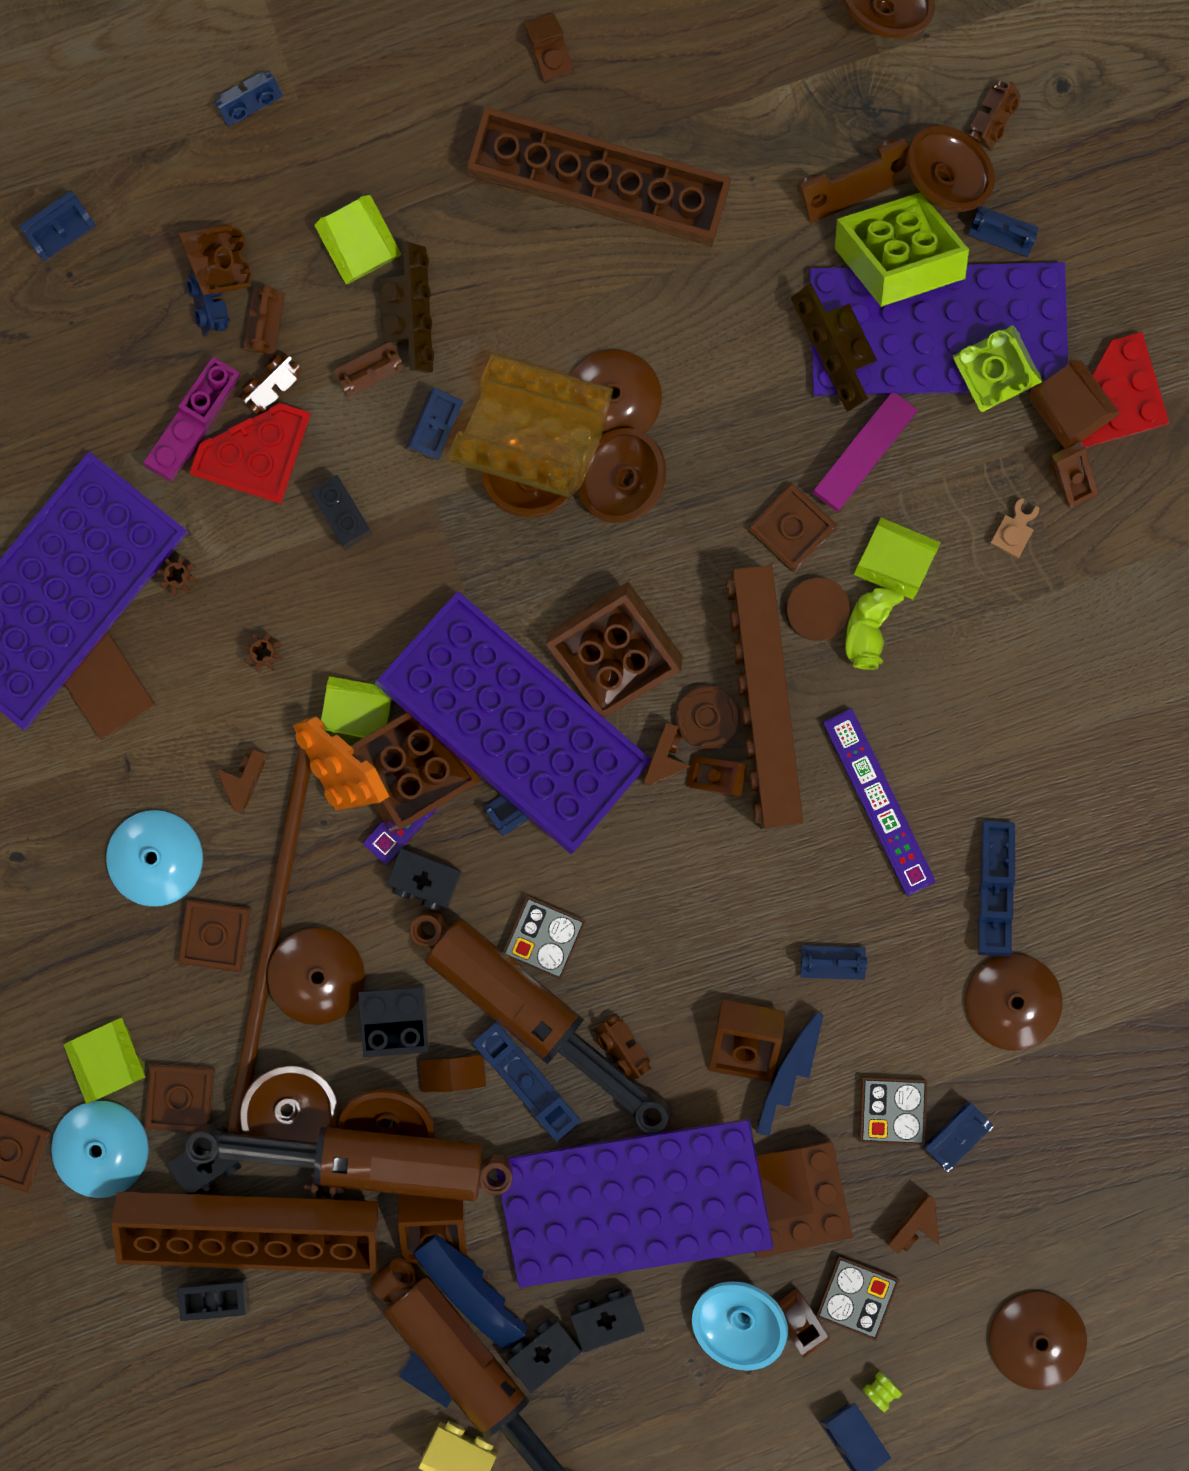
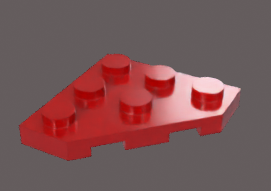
(1132, 387)
(255, 454)

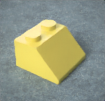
(455, 1451)

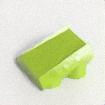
(357, 239)
(997, 368)
(897, 558)
(354, 709)
(104, 1060)

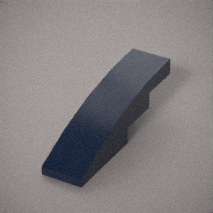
(996, 888)
(796, 1062)
(464, 1286)

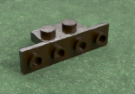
(407, 308)
(838, 343)

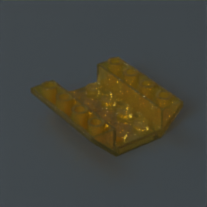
(533, 426)

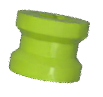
(882, 1391)

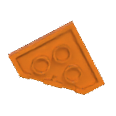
(344, 777)

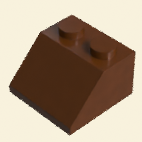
(747, 1040)
(426, 1216)

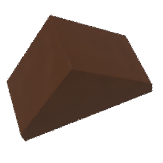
(452, 1073)

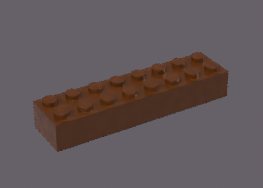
(598, 176)
(766, 697)
(246, 1232)

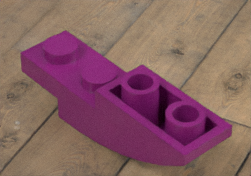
(193, 420)

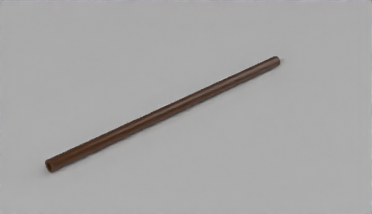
(270, 937)

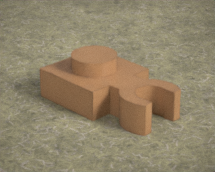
(1012, 532)

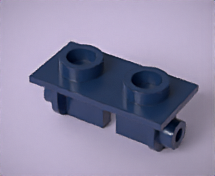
(260, 92)
(1003, 231)
(207, 313)
(833, 962)

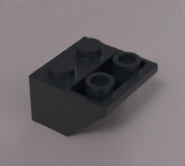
(394, 1021)

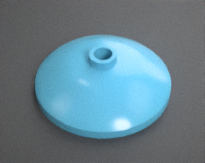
(177, 861)
(122, 1145)
(731, 1336)

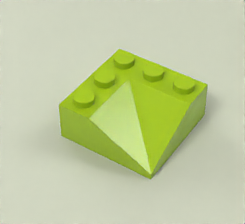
(901, 249)

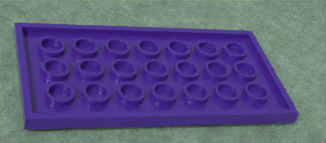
(923, 332)
(73, 581)
(513, 722)
(636, 1203)

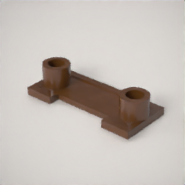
(827, 197)

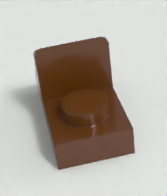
(549, 47)
(1074, 474)
(661, 765)
(717, 776)
(241, 789)
(921, 1217)
(803, 1325)

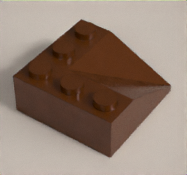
(614, 650)
(414, 770)
(803, 1197)

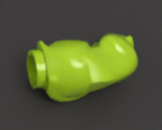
(863, 637)

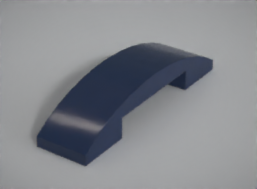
(527, 1081)

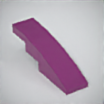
(865, 451)

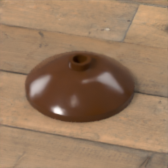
(892, 17)
(950, 168)
(636, 381)
(618, 458)
(519, 499)
(295, 963)
(991, 995)
(303, 1089)
(371, 1108)
(1025, 1321)

